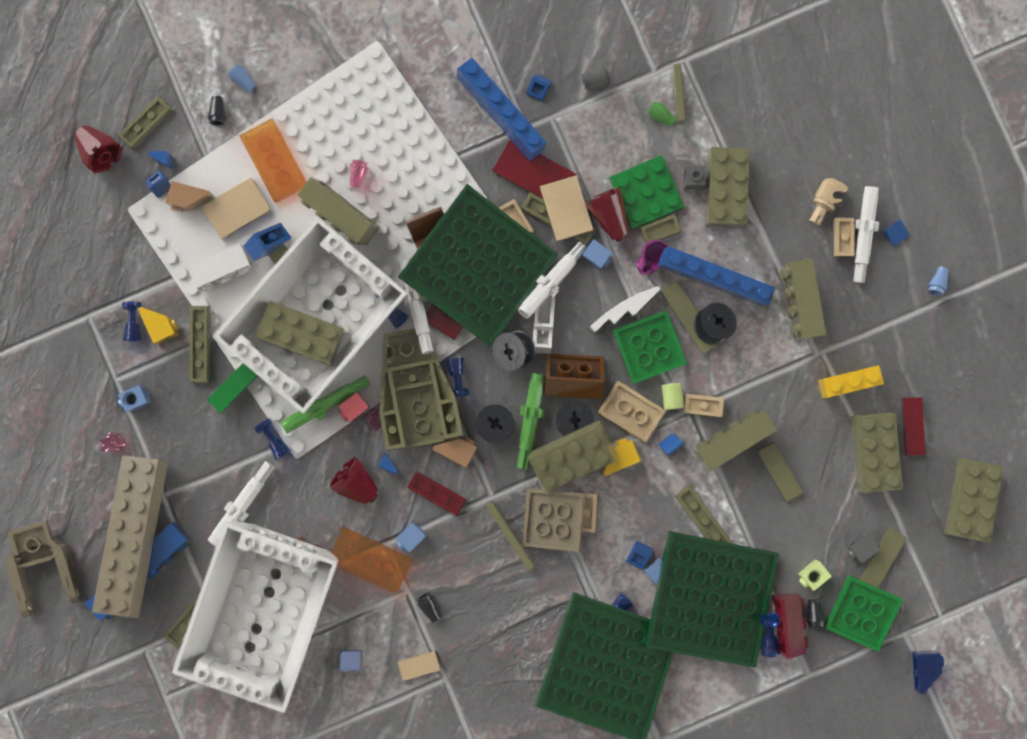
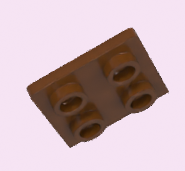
(422, 225)

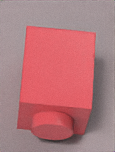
(353, 407)

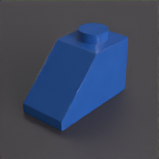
(266, 241)

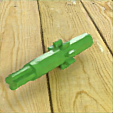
(324, 404)
(531, 414)

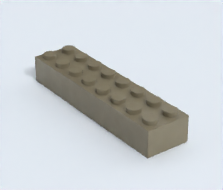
(130, 537)

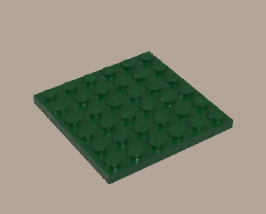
(477, 265)
(711, 599)
(604, 670)

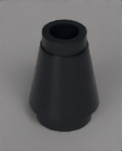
(217, 111)
(428, 605)
(815, 614)

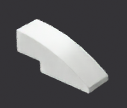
(544, 326)

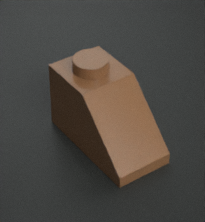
(186, 197)
(457, 450)

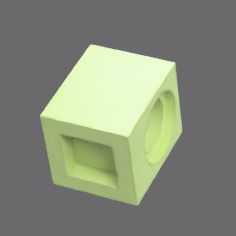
(822, 575)

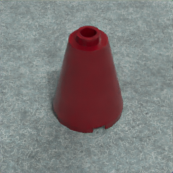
(610, 213)

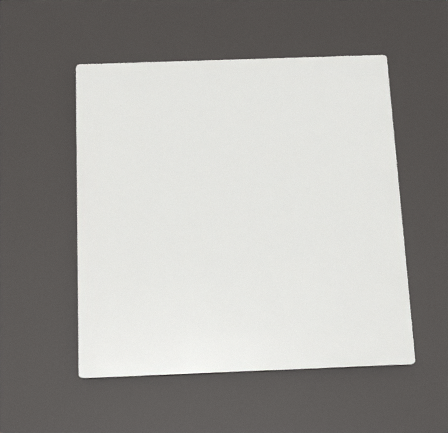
(349, 114)

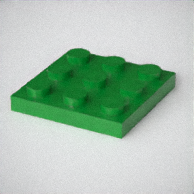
(647, 192)
(649, 347)
(863, 613)

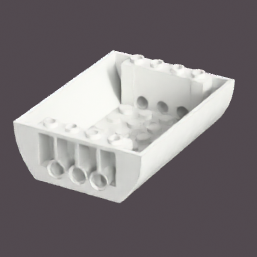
(303, 282)
(236, 599)

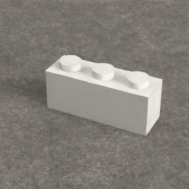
(220, 267)

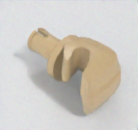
(824, 199)

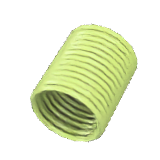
(672, 396)

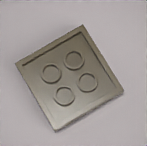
(553, 519)

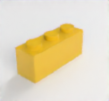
(850, 382)

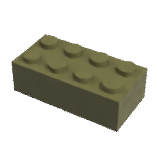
(727, 187)
(338, 211)
(803, 300)
(300, 333)
(735, 440)
(876, 452)
(572, 456)
(974, 500)

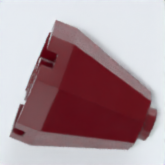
(97, 149)
(354, 482)

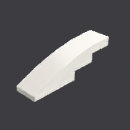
(630, 305)

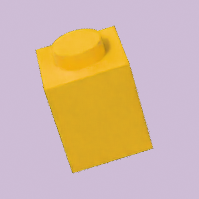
(160, 327)
(625, 457)

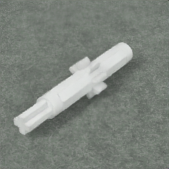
(865, 233)
(549, 284)
(418, 314)
(237, 510)

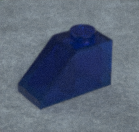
(926, 669)

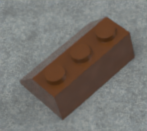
(574, 376)

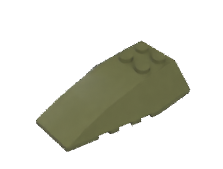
(415, 396)

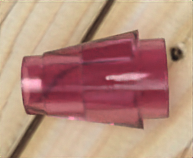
(357, 173)

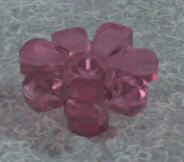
(373, 419)
(112, 442)

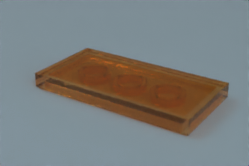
(273, 160)
(371, 559)

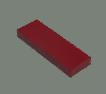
(913, 426)
(436, 493)

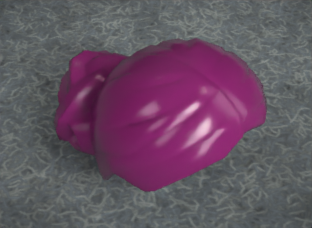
(650, 256)

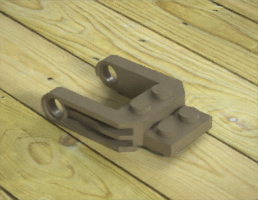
(33, 546)

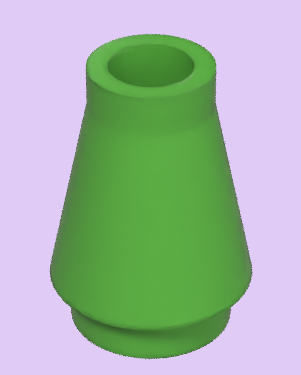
(661, 113)

